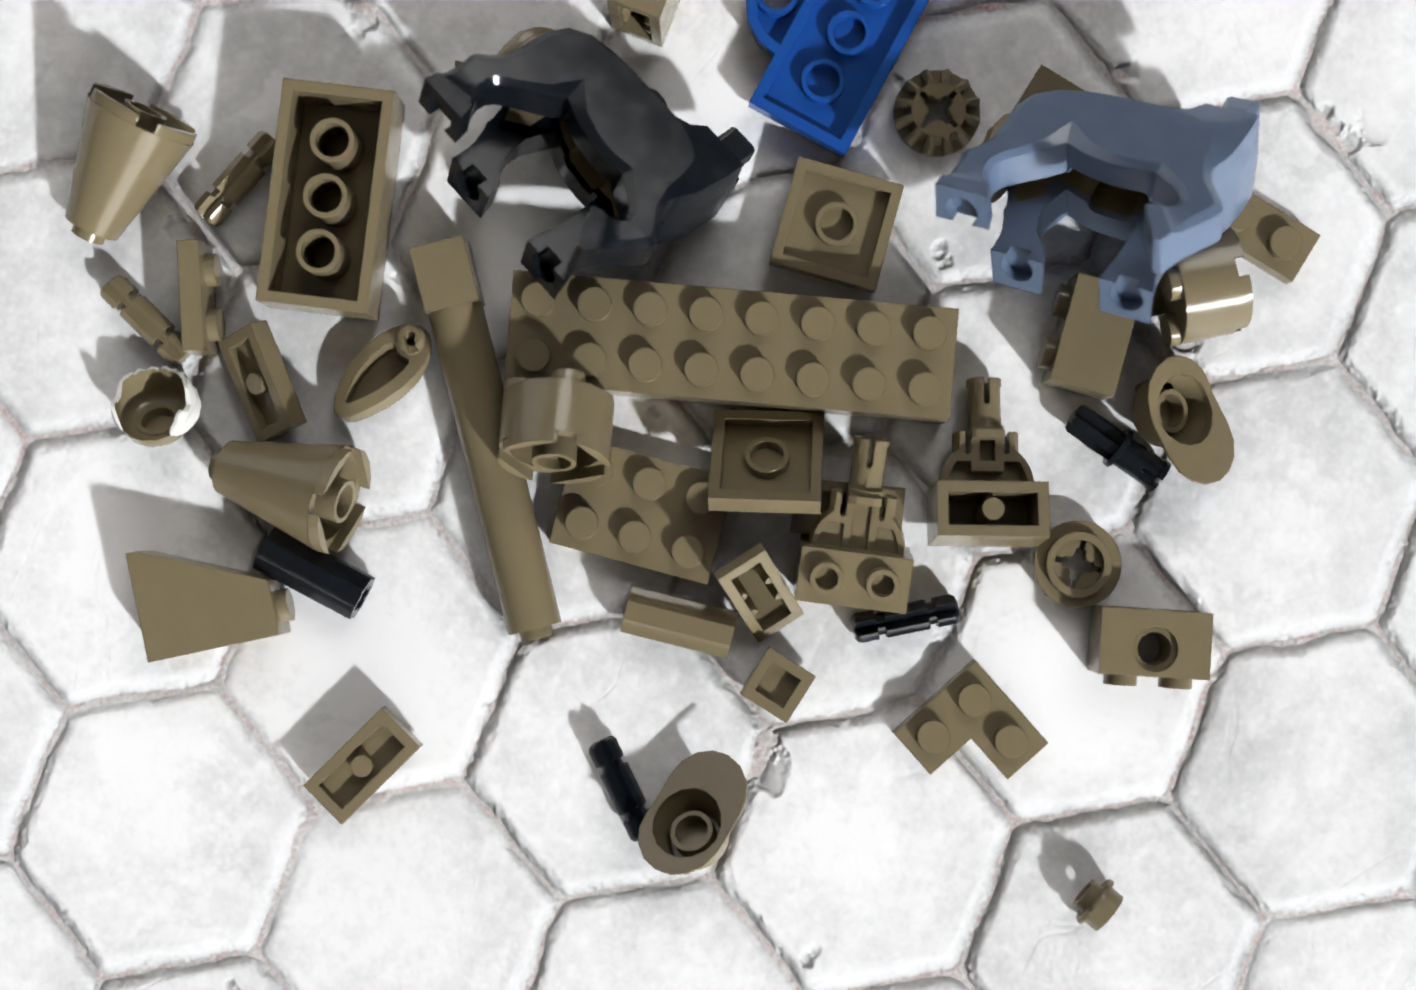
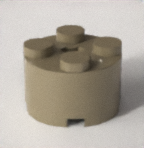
(1204, 294)
(556, 427)

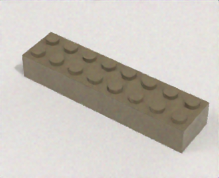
(738, 346)

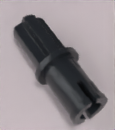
(1117, 447)

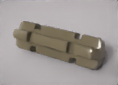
(237, 180)
(145, 319)

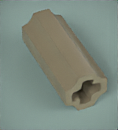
(679, 621)

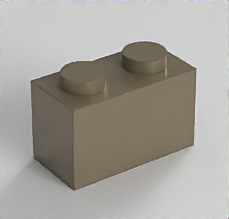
(1086, 342)

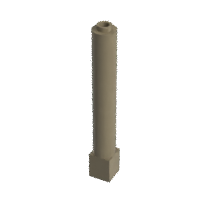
(475, 391)

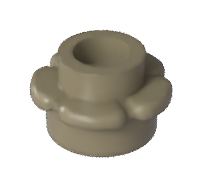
(1097, 903)

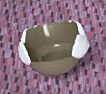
(155, 405)

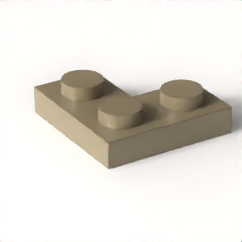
(975, 710)

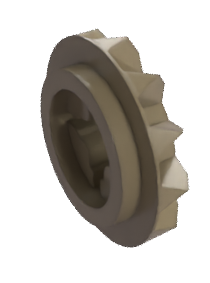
(936, 138)
(1097, 549)

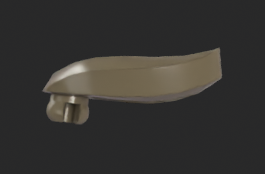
(383, 372)

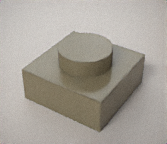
(777, 684)

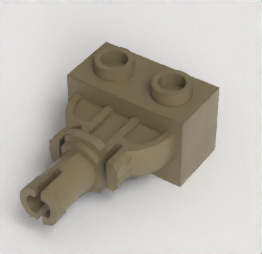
(986, 484)
(856, 553)

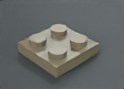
(836, 224)
(766, 461)

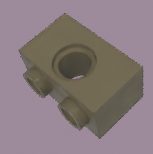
(1183, 640)

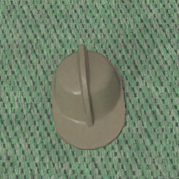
(1184, 418)
(693, 814)

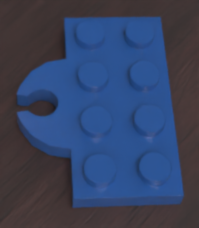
(828, 62)

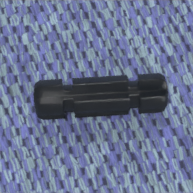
(919, 616)
(620, 783)

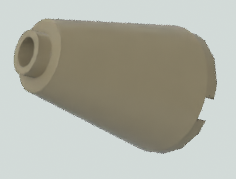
(121, 161)
(296, 487)

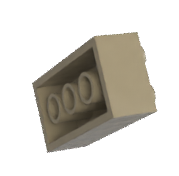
(330, 199)

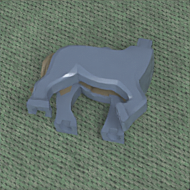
(1115, 166)

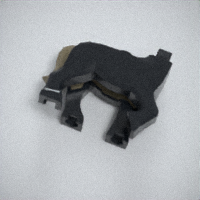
(609, 137)

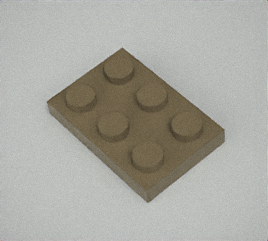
(643, 516)

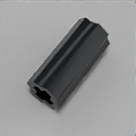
(314, 573)

